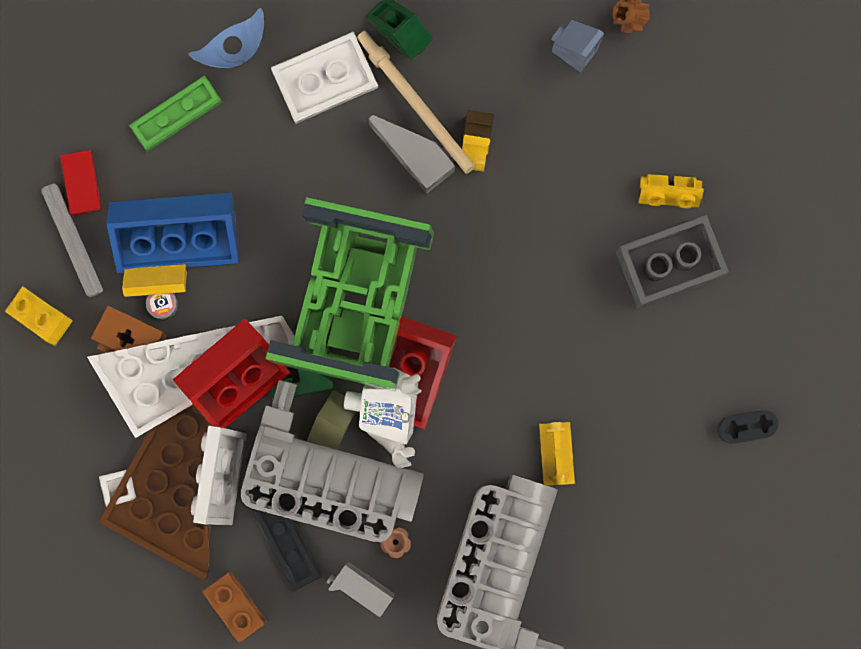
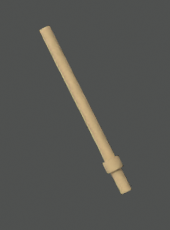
(380, 58)

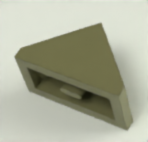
(331, 422)

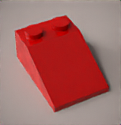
(423, 352)

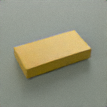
(154, 280)

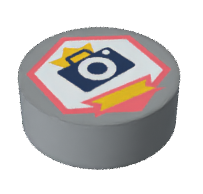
(162, 305)

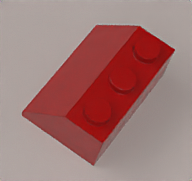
(230, 375)

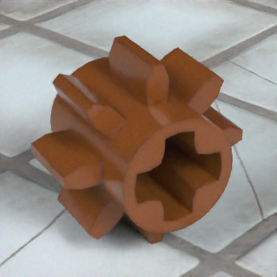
(631, 15)

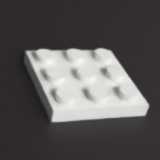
(218, 476)

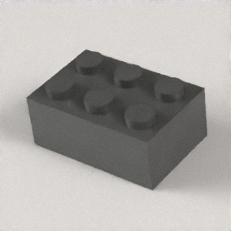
(672, 261)

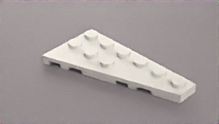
(143, 375)

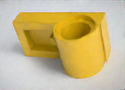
(38, 316)

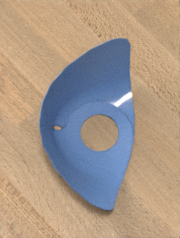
(248, 32)

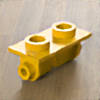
(684, 193)
(556, 453)

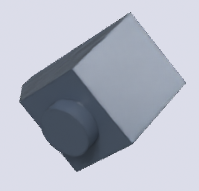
(576, 43)

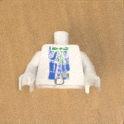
(388, 415)

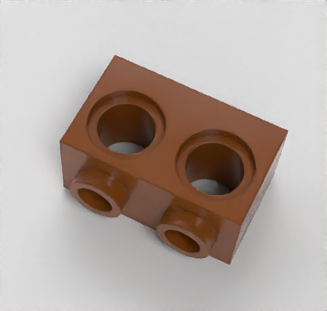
(235, 606)

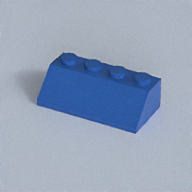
(173, 231)

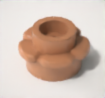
(404, 545)

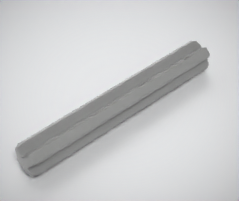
(72, 240)

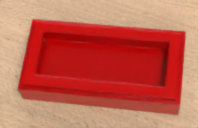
(81, 183)

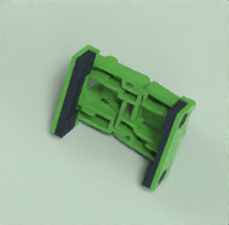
(375, 276)

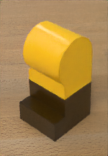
(477, 137)

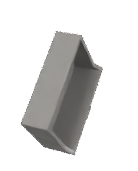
(362, 588)

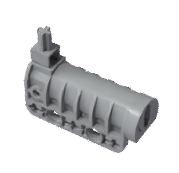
(324, 477)
(501, 569)

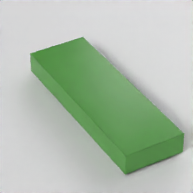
(175, 113)

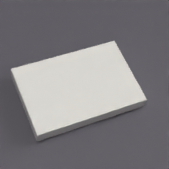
(324, 77)

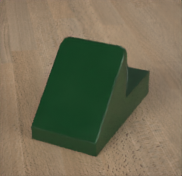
(310, 384)

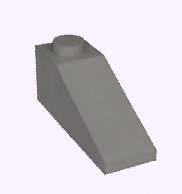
(418, 155)

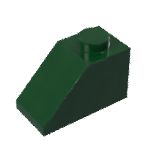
(400, 27)

